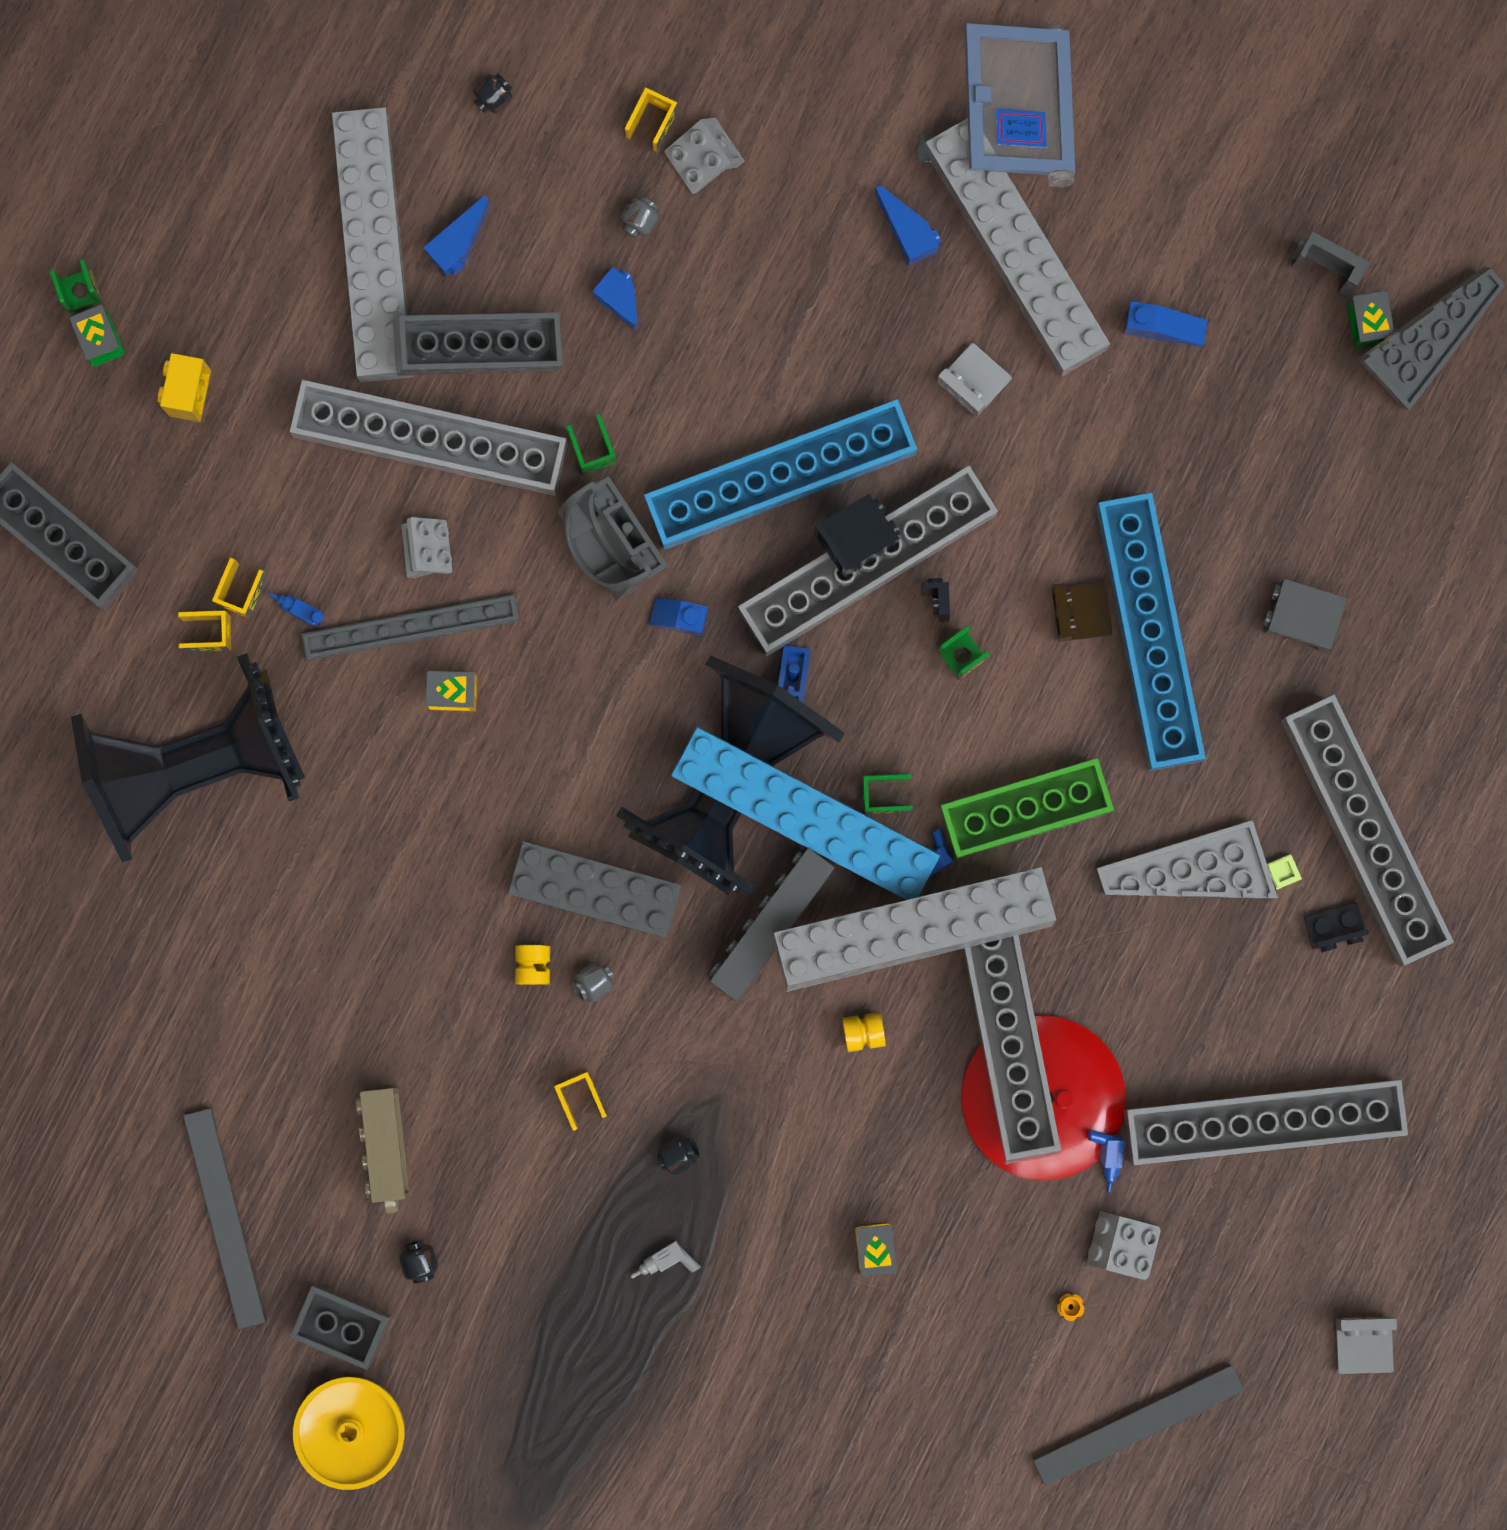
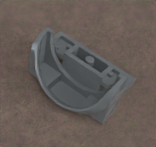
(610, 541)

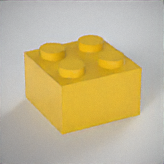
(184, 387)

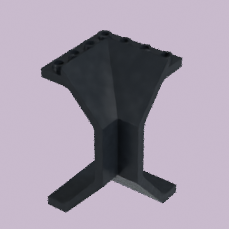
(763, 723)
(138, 780)

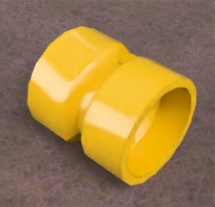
(532, 965)
(863, 1032)

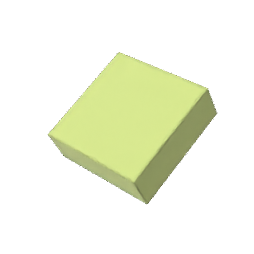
(1283, 872)

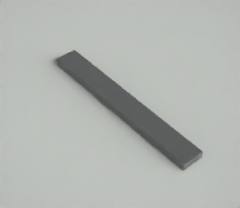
(410, 627)
(225, 1218)
(1138, 1425)

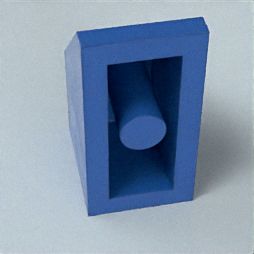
(618, 296)
(679, 616)

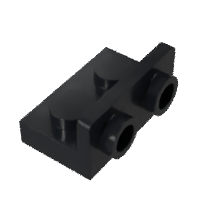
(940, 592)
(1335, 926)

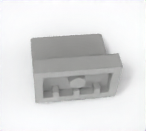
(703, 154)
(974, 379)
(1365, 1344)

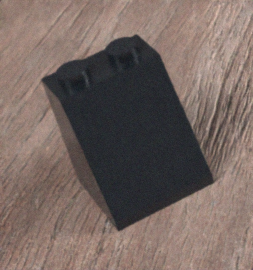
(857, 534)

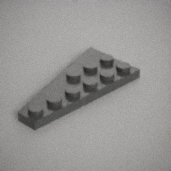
(1419, 349)

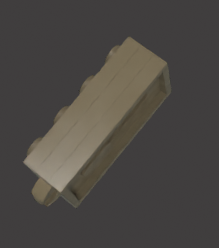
(384, 1147)

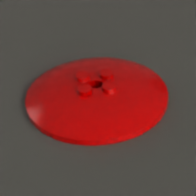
(1084, 1092)

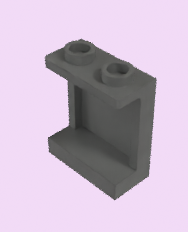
(1333, 258)
(1304, 614)

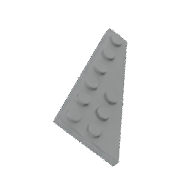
(1211, 865)

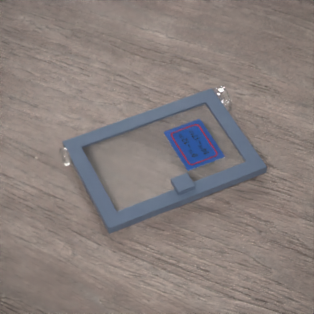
(1020, 101)

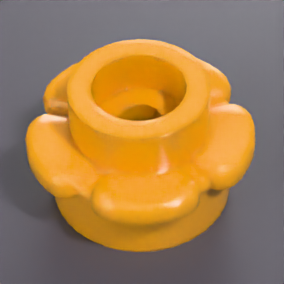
(1078, 1308)

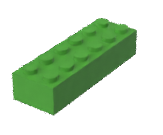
(1026, 808)

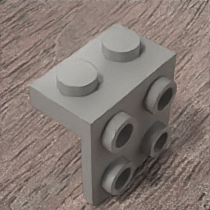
(1123, 1245)

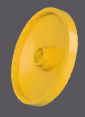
(349, 1433)

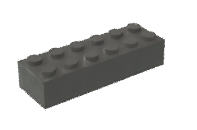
(477, 344)
(62, 539)
(595, 890)
(777, 914)

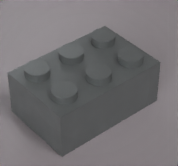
(340, 1326)

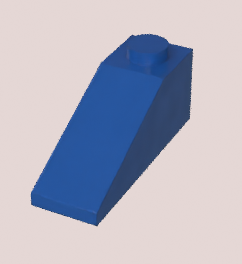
(910, 230)
(454, 244)
(1164, 324)
(794, 670)

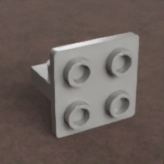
(426, 547)

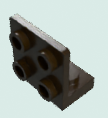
(1081, 611)

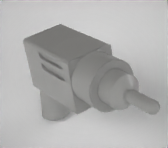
(666, 1258)

